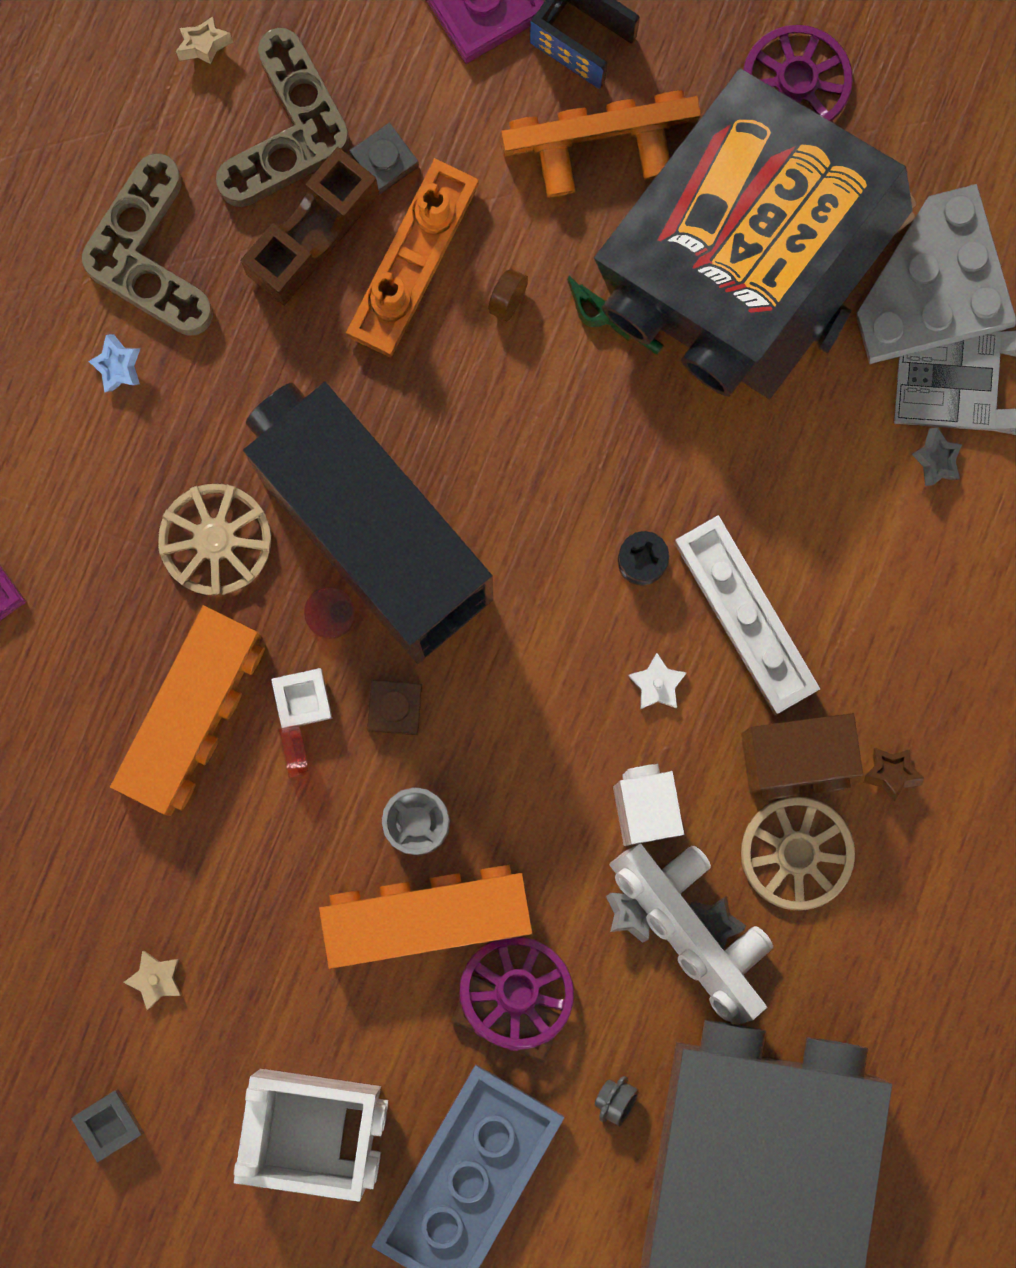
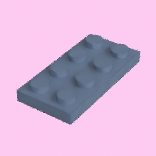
(469, 1176)

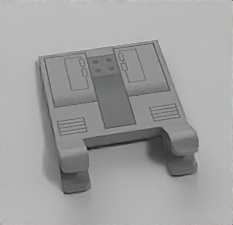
(956, 385)

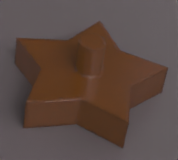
(893, 772)

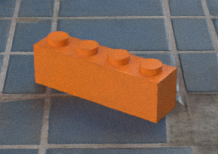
(187, 711)
(425, 919)

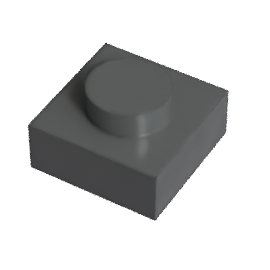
(385, 157)
(107, 1125)

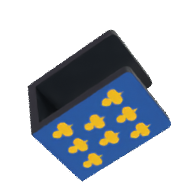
(569, 52)

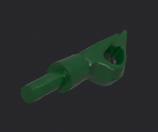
(583, 294)

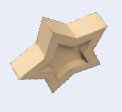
(202, 41)
(155, 979)

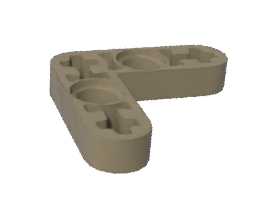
(297, 138)
(132, 263)

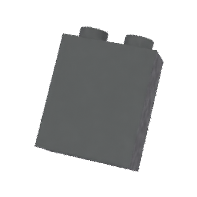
(766, 1156)

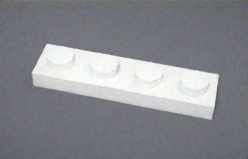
(746, 615)

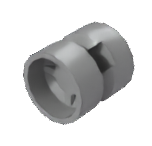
(415, 821)

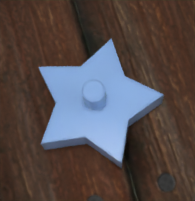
(116, 364)

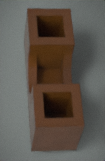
(331, 206)

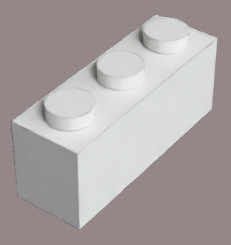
(647, 805)

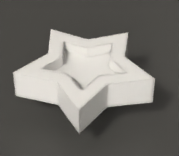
(657, 683)

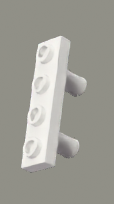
(674, 920)

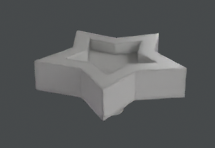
(628, 916)

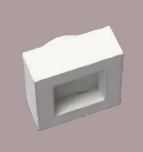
(301, 698)

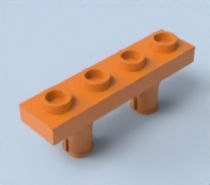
(574, 126)
(412, 258)

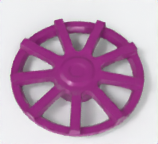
(799, 74)
(516, 994)

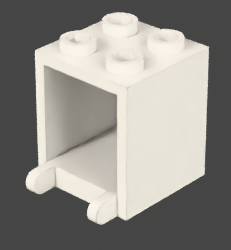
(297, 1132)

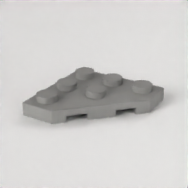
(938, 283)

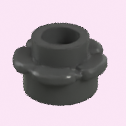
(616, 1100)

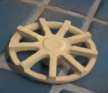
(214, 539)
(797, 853)

